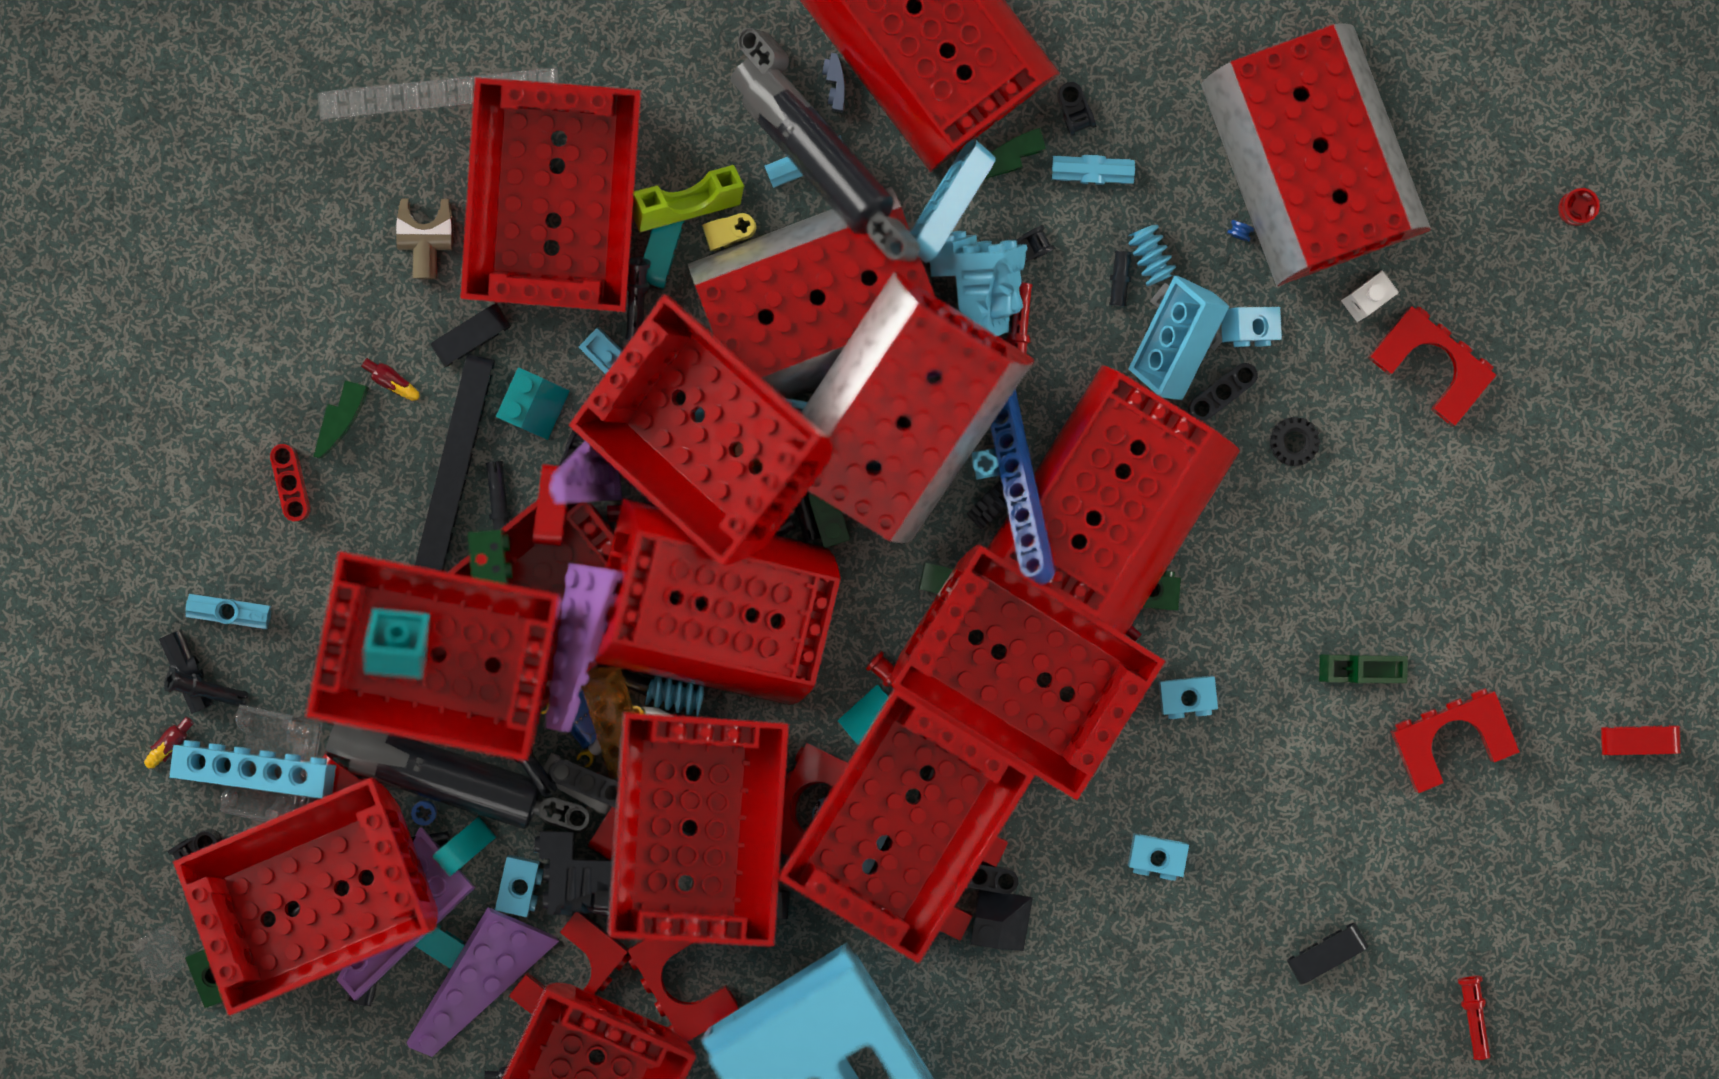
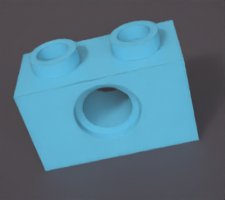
(1251, 324)
(1172, 691)
(1144, 846)
(512, 901)

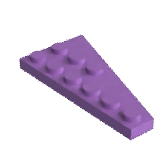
(586, 478)
(579, 636)
(447, 894)
(487, 965)

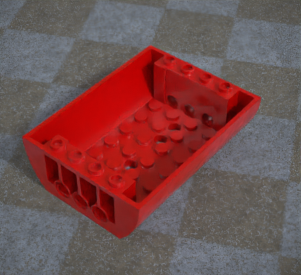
(916, 86)
(516, 190)
(691, 464)
(1141, 515)
(717, 643)
(1000, 696)
(932, 841)
(303, 861)

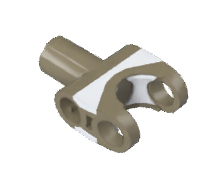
(424, 238)

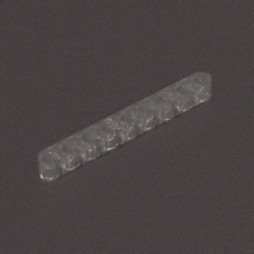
(414, 95)

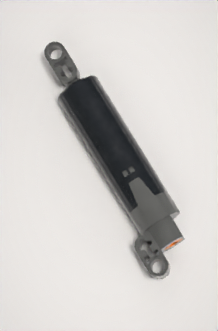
(816, 147)
(447, 777)

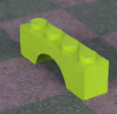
(715, 192)

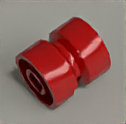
(1579, 206)

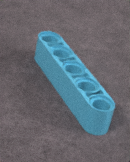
(951, 198)

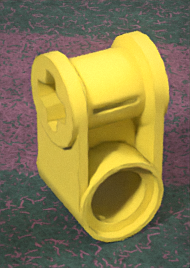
(724, 231)

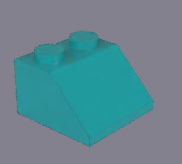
(532, 403)
(396, 643)
(863, 713)

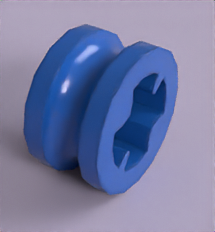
(1240, 230)
(421, 821)

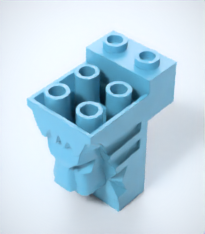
(985, 277)

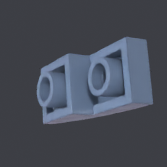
(834, 73)

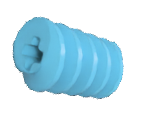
(1151, 254)
(675, 694)

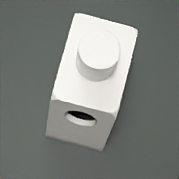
(1370, 296)

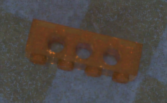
(606, 702)

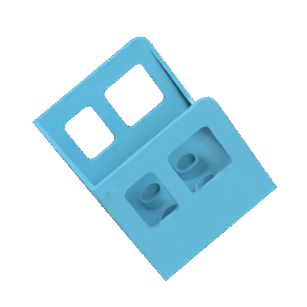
(811, 1027)

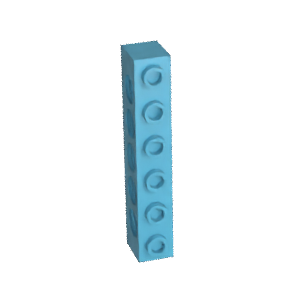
(186, 766)

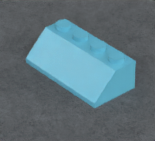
(1178, 338)

